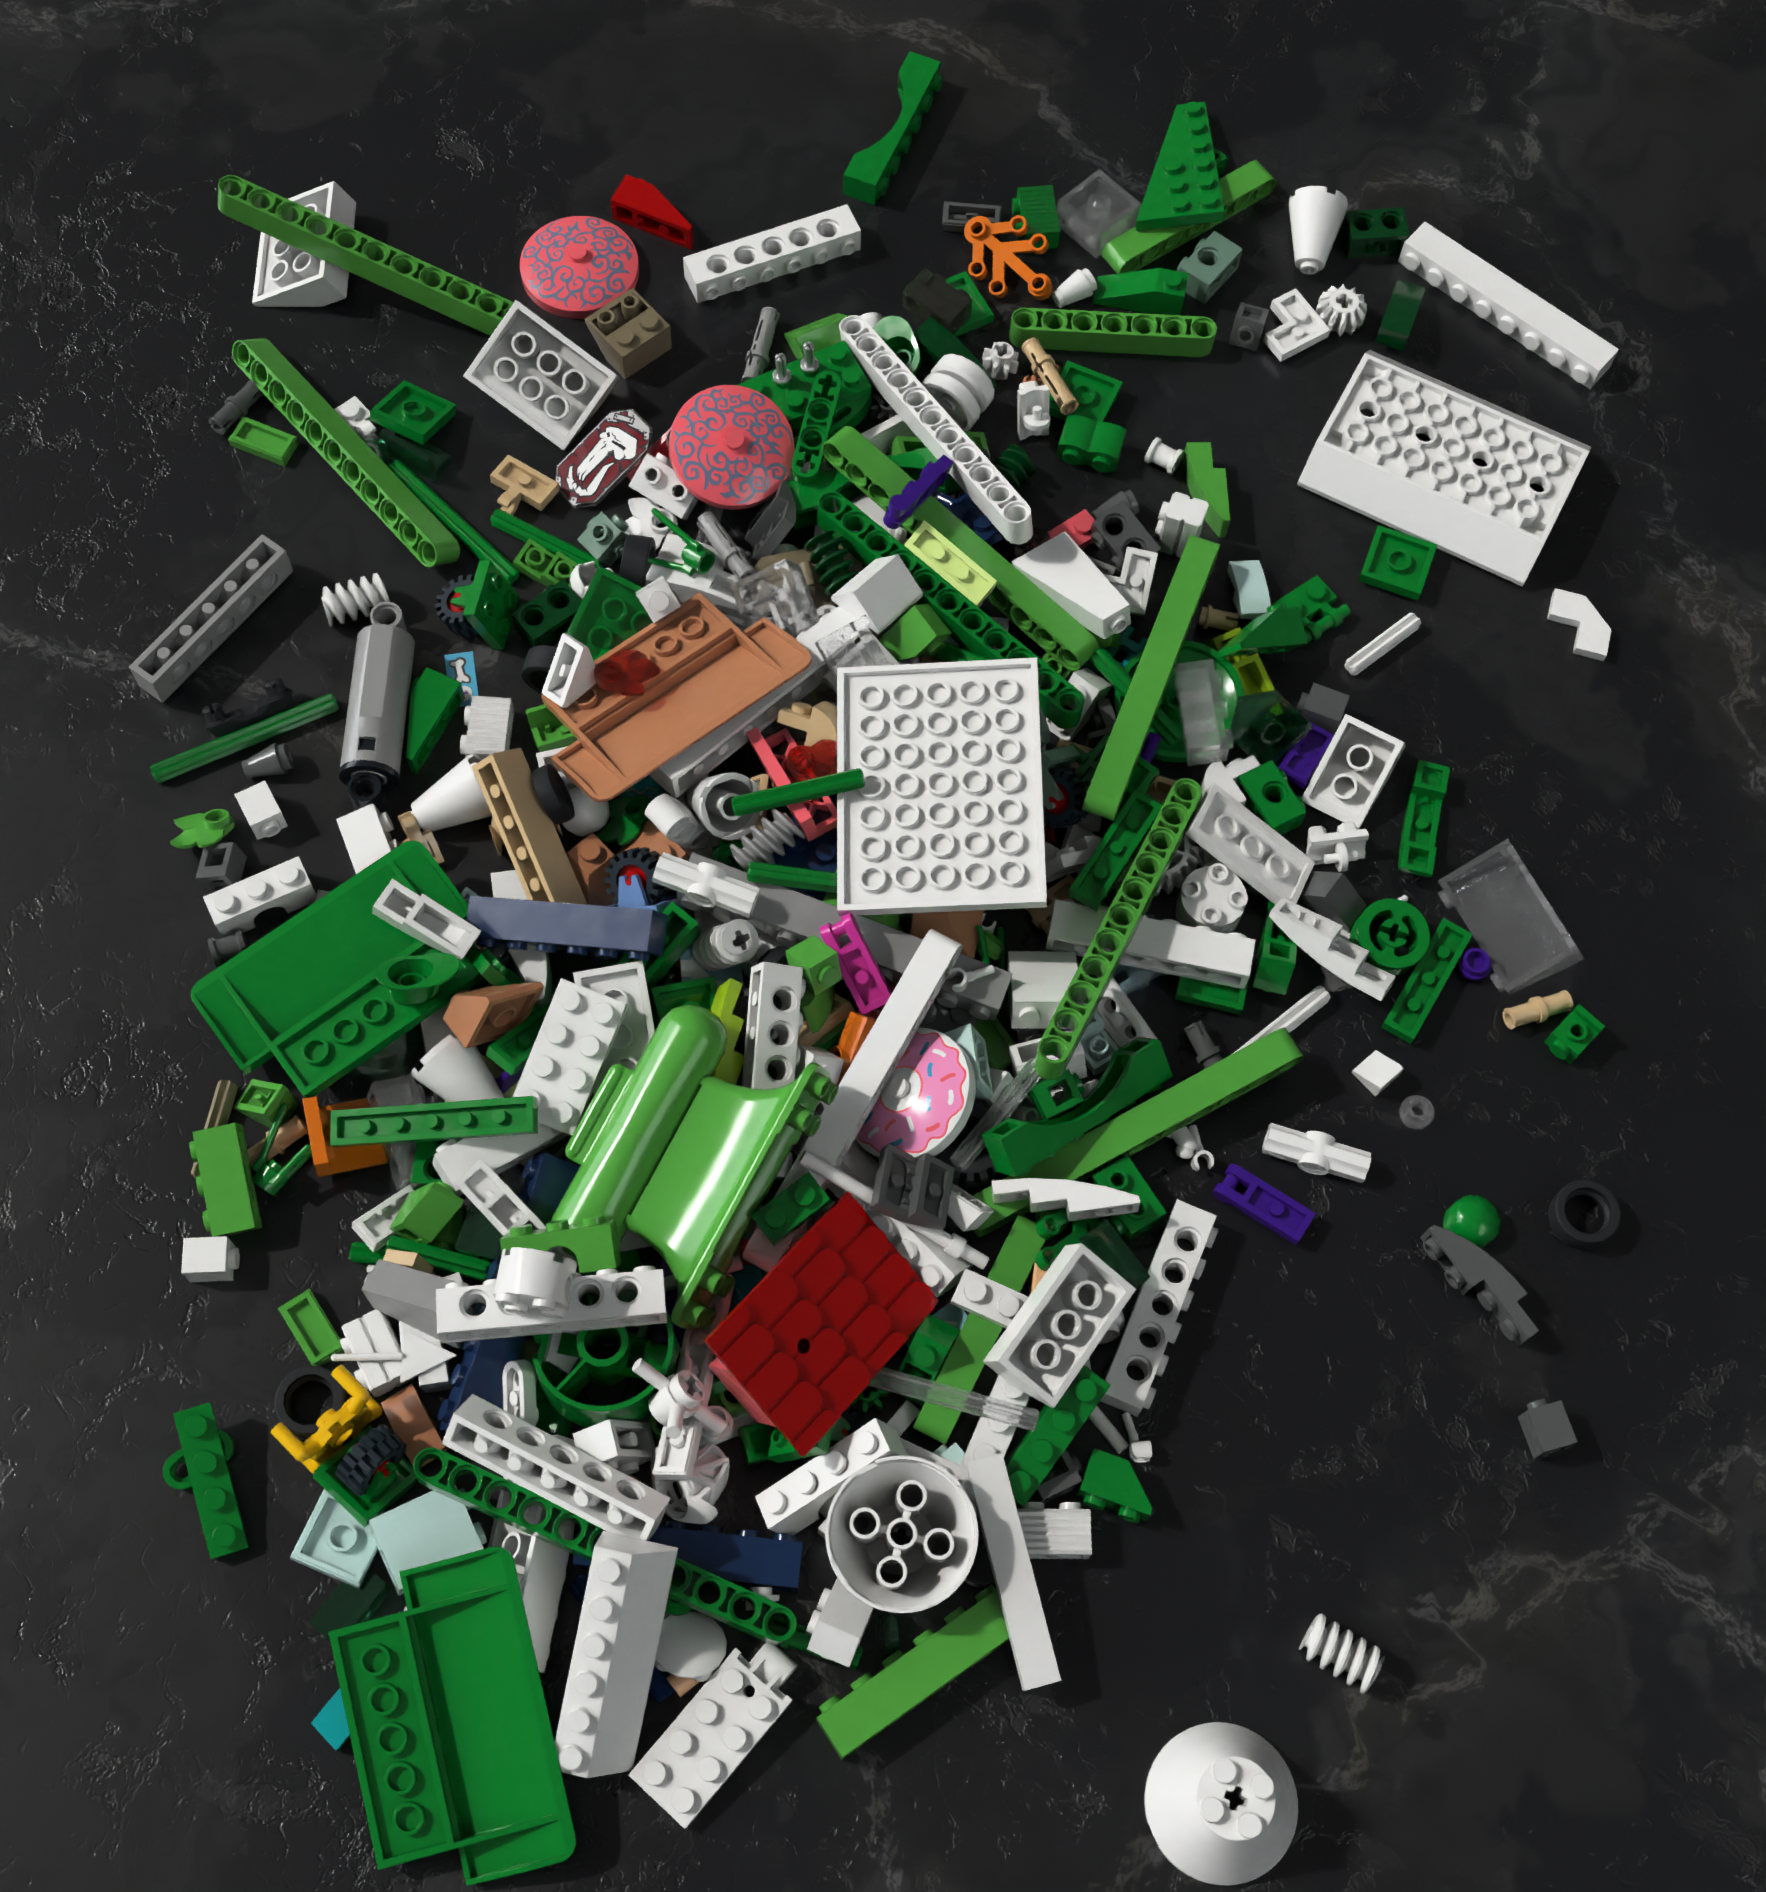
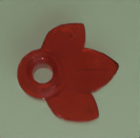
(625, 673)
(820, 761)

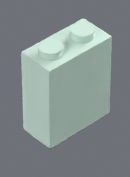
(424, 1533)

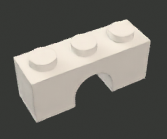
(241, 902)

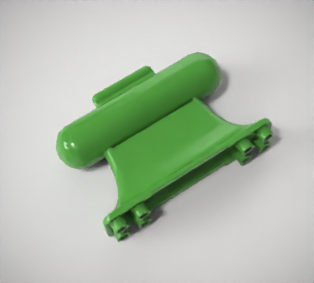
(687, 1154)

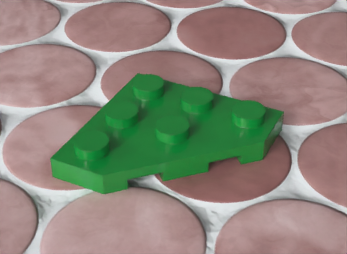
(608, 612)

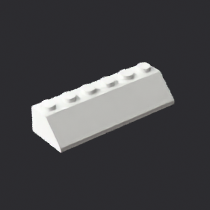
(539, 1570)
(614, 1655)

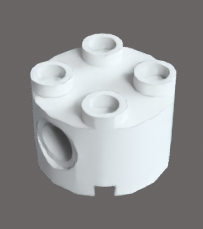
(1212, 899)
(534, 1281)

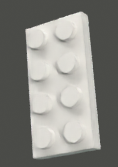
(1249, 846)
(570, 1054)

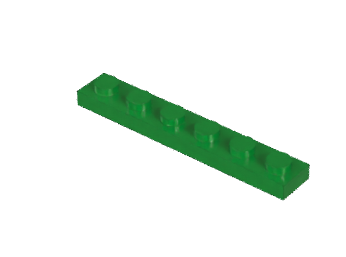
(434, 1121)

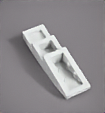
(1321, 941)
(1079, 1198)
(499, 1202)

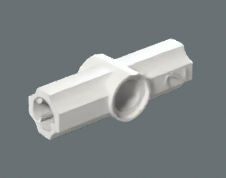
(706, 884)
(1316, 1153)

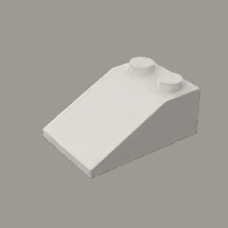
(1353, 771)

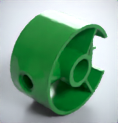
(605, 1371)

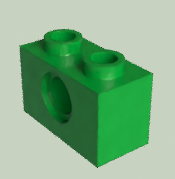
(1272, 782)

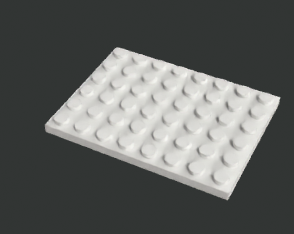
(947, 790)

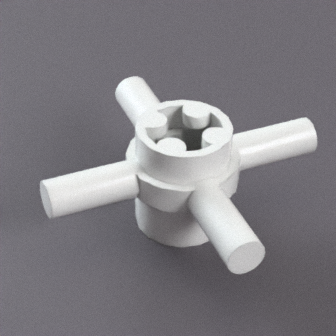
(678, 1397)

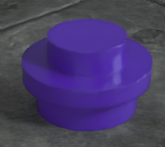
(1474, 964)

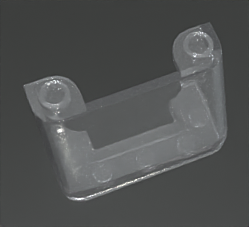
(1509, 918)

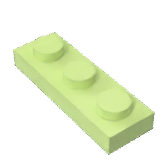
(951, 563)

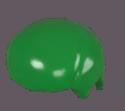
(1473, 1219)

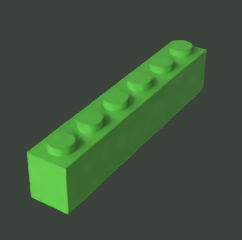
(914, 1676)

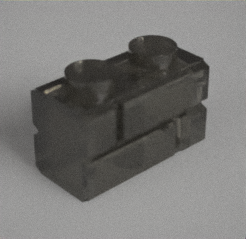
(933, 297)

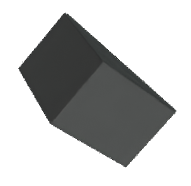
(1332, 897)

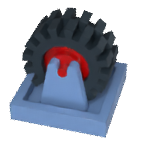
(632, 881)

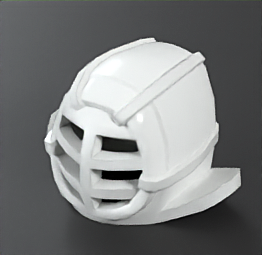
(700, 1492)

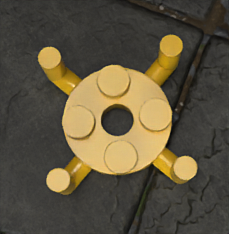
(332, 1425)

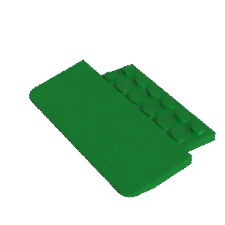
(313, 983)
(455, 1723)

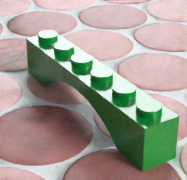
(871, 168)
(807, 496)
(1131, 1073)

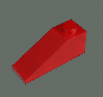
(646, 209)

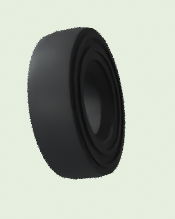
(553, 794)

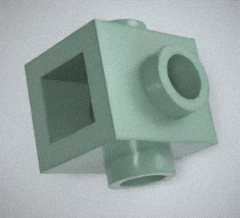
(605, 537)

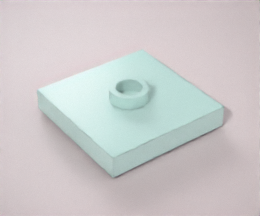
(335, 1543)

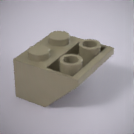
(629, 333)

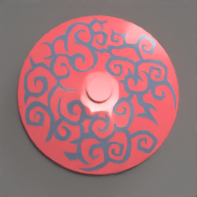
(578, 265)
(731, 447)

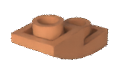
(412, 1422)

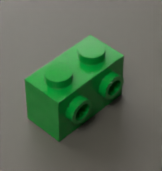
(1125, 1177)

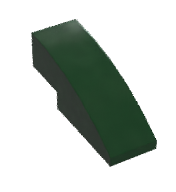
(1400, 314)
(937, 341)

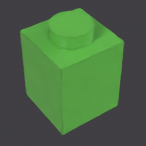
(818, 962)

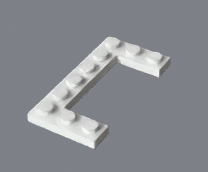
(998, 1305)

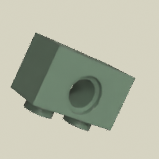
(1210, 266)

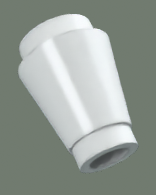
(1075, 288)

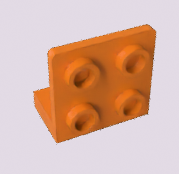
(334, 1160)

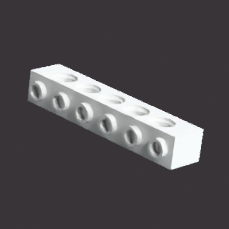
(772, 253)
(763, 1016)
(1183, 1223)
(608, 1312)
(555, 1470)

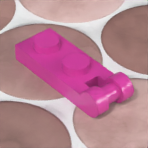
(857, 964)

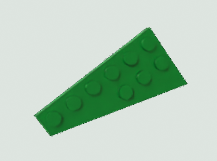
(1185, 176)

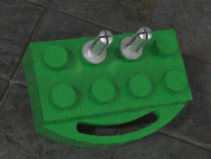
(792, 383)

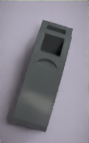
(1472, 1268)

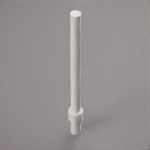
(953, 1244)

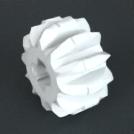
(1342, 309)

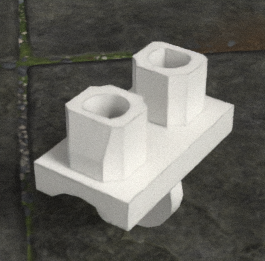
(1032, 410)
(1337, 847)

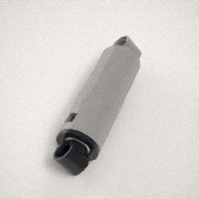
(377, 707)

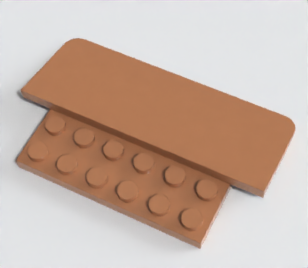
(704, 681)

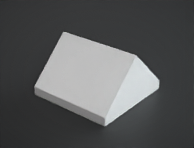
(879, 592)

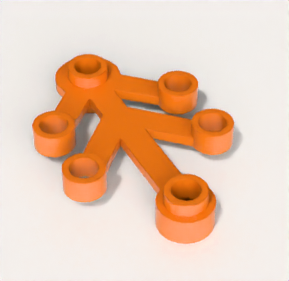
(1004, 254)

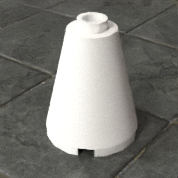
(1314, 225)
(452, 799)
(712, 804)
(457, 1072)

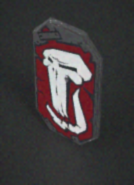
(604, 458)

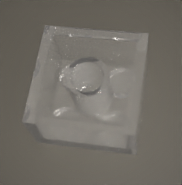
(1097, 212)

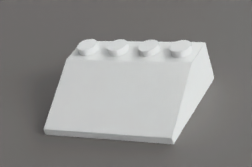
(295, 277)
(541, 376)

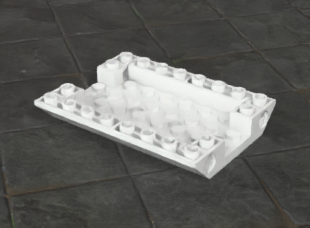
(1434, 485)

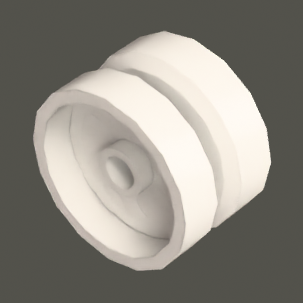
(960, 389)

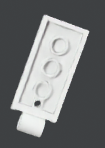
(715, 1732)

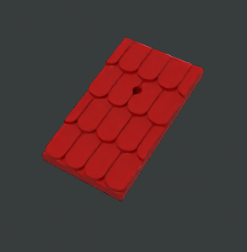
(819, 1325)

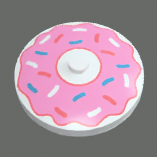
(923, 1099)

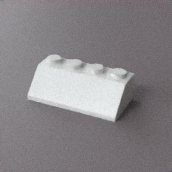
(1060, 1324)

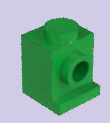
(1574, 1034)
(1071, 1094)

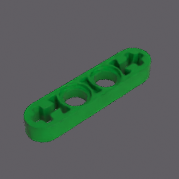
(816, 427)

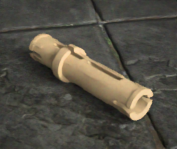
(1044, 367)

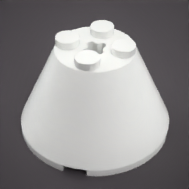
(911, 1497)
(1193, 1817)

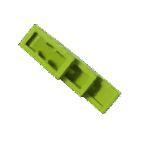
(723, 1007)

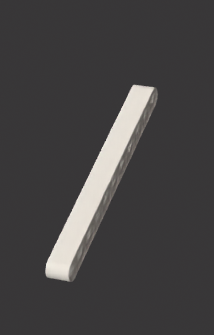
(938, 431)
(867, 1076)

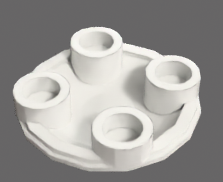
(690, 1646)

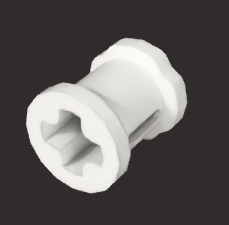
(1164, 456)

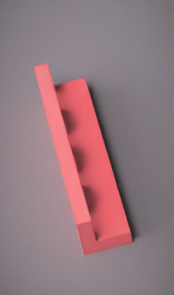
(776, 772)

